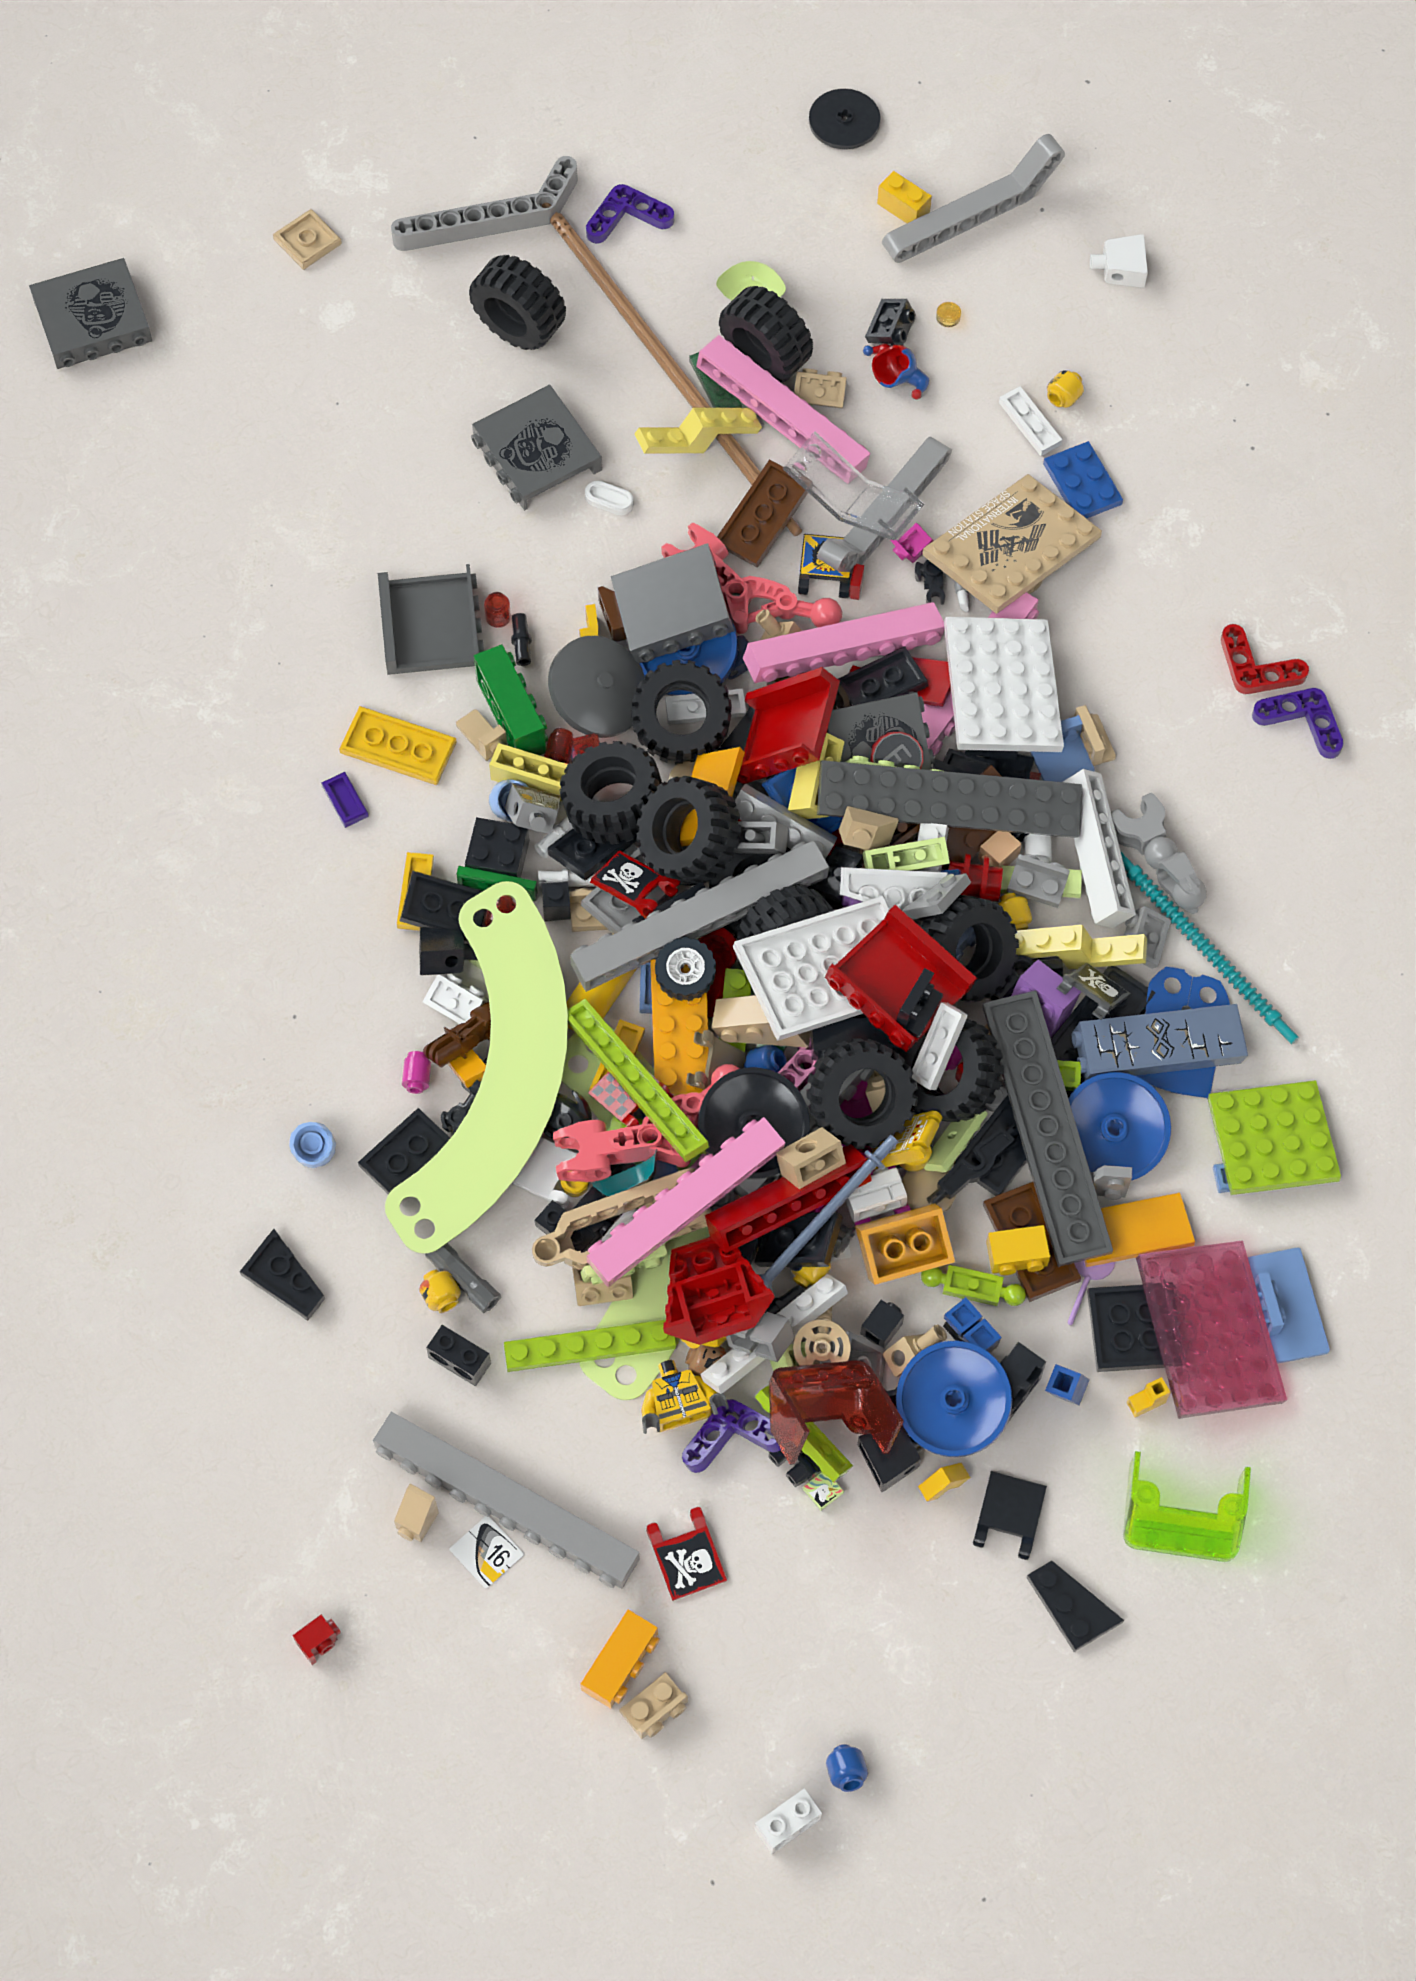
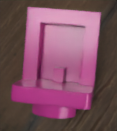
(912, 543)

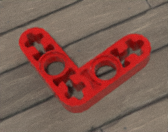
(1250, 670)

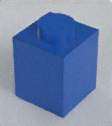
(1067, 1384)

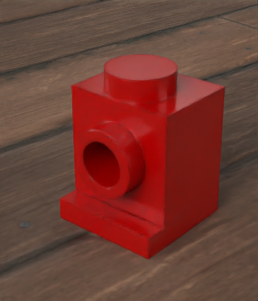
(317, 1637)

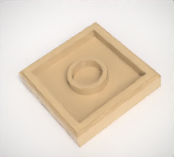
(307, 239)

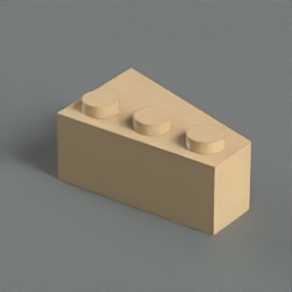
(745, 1022)

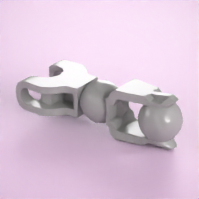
(1149, 838)

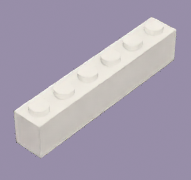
(1100, 854)

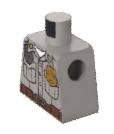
(535, 808)

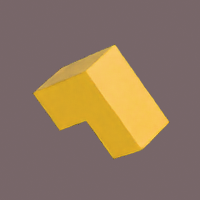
(1151, 1397)
(943, 1480)

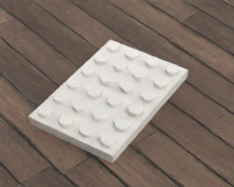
(1003, 684)
(791, 964)

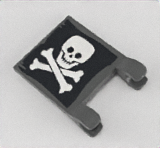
(1096, 986)

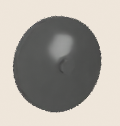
(595, 685)

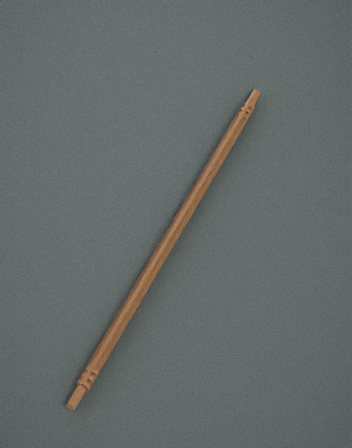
(653, 345)

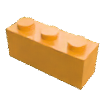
(620, 1659)

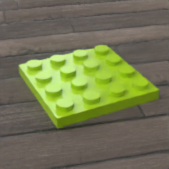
(1273, 1137)

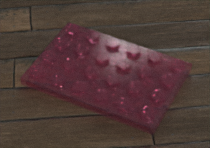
(1211, 1329)

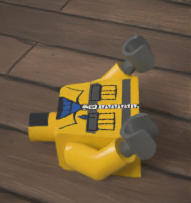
(678, 1399)

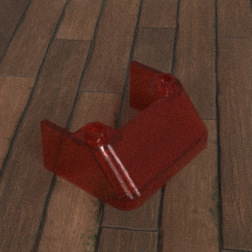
(830, 1393)

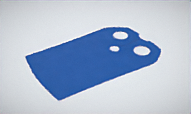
(1185, 1082)

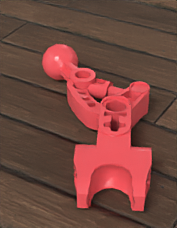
(784, 604)
(604, 1148)

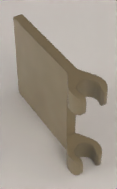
(719, 1054)

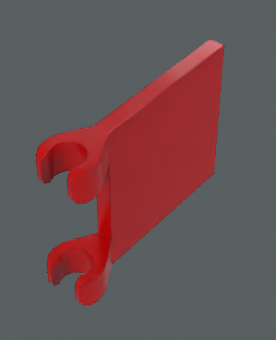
(938, 680)

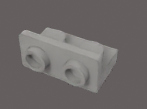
(1038, 880)
(1154, 927)

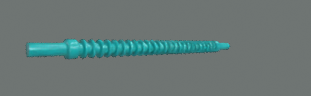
(1272, 1017)

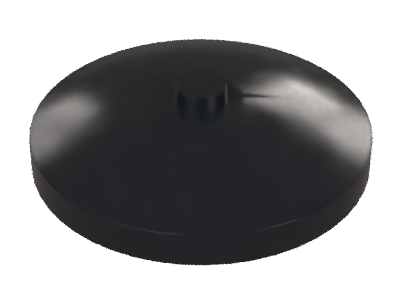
(750, 1096)

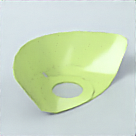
(740, 277)

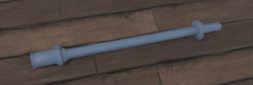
(873, 1161)

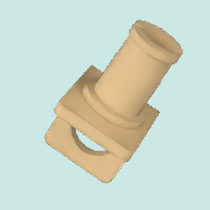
(773, 627)
(912, 1346)

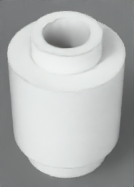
(1039, 846)

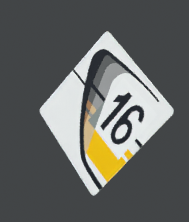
(486, 1551)

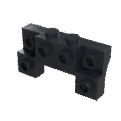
(585, 1237)

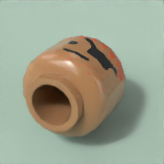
(703, 1357)

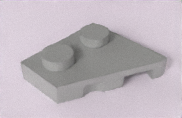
(939, 897)
(1112, 1181)

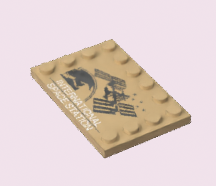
(1012, 543)

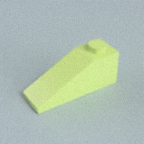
(908, 856)

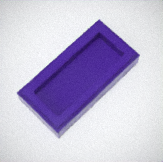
(344, 799)

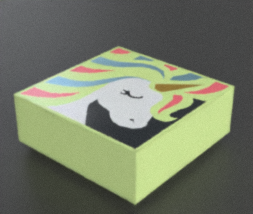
(822, 1491)

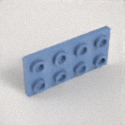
(1288, 1305)

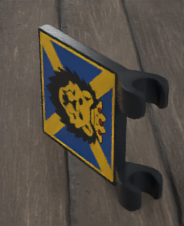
(814, 568)

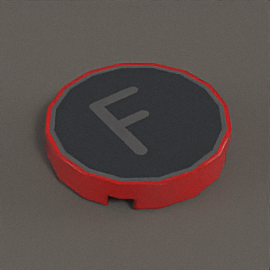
(897, 748)

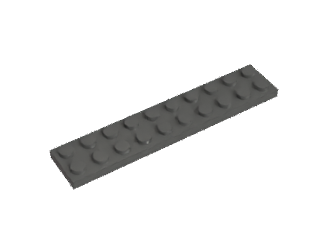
(951, 798)
(1047, 1129)

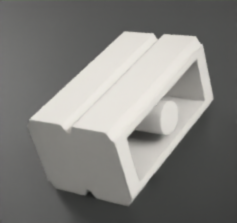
(878, 1196)

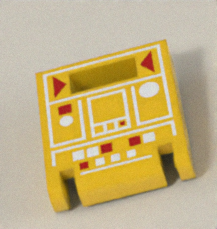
(913, 1140)

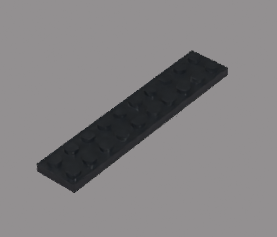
(1014, 1158)

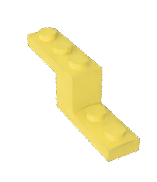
(697, 430)
(1077, 947)

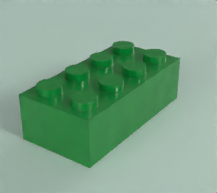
(509, 701)

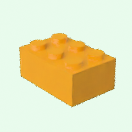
(905, 1244)

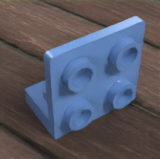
(1072, 759)

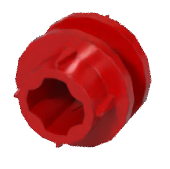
(984, 879)

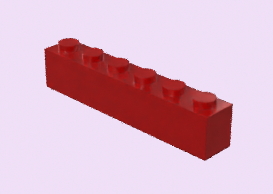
(778, 1204)

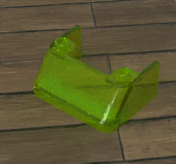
(1183, 1530)

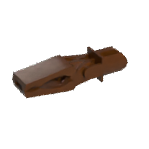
(461, 1037)

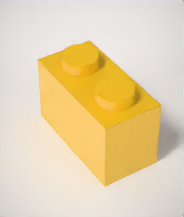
(903, 198)
(1018, 1250)

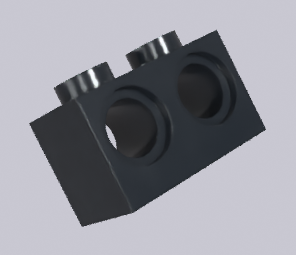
(458, 1355)

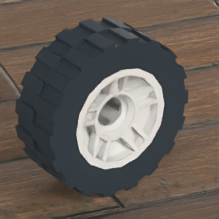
(674, 957)

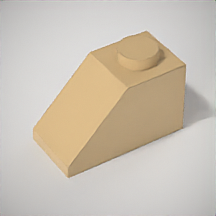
(866, 828)
(415, 1514)

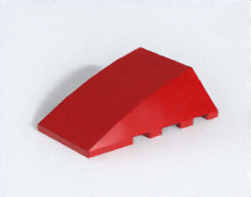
(712, 1293)

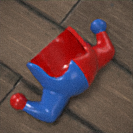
(897, 366)

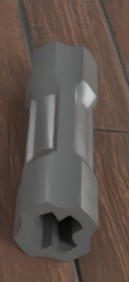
(477, 1289)

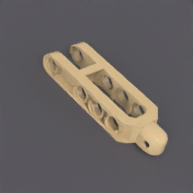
(558, 1245)

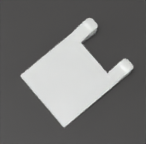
(540, 1172)

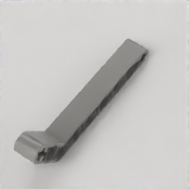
(979, 205)
(489, 217)
(916, 476)

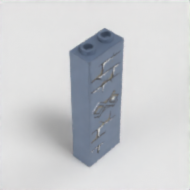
(1161, 1041)

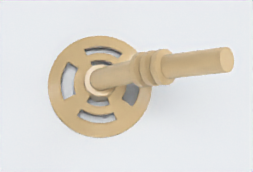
(821, 1340)

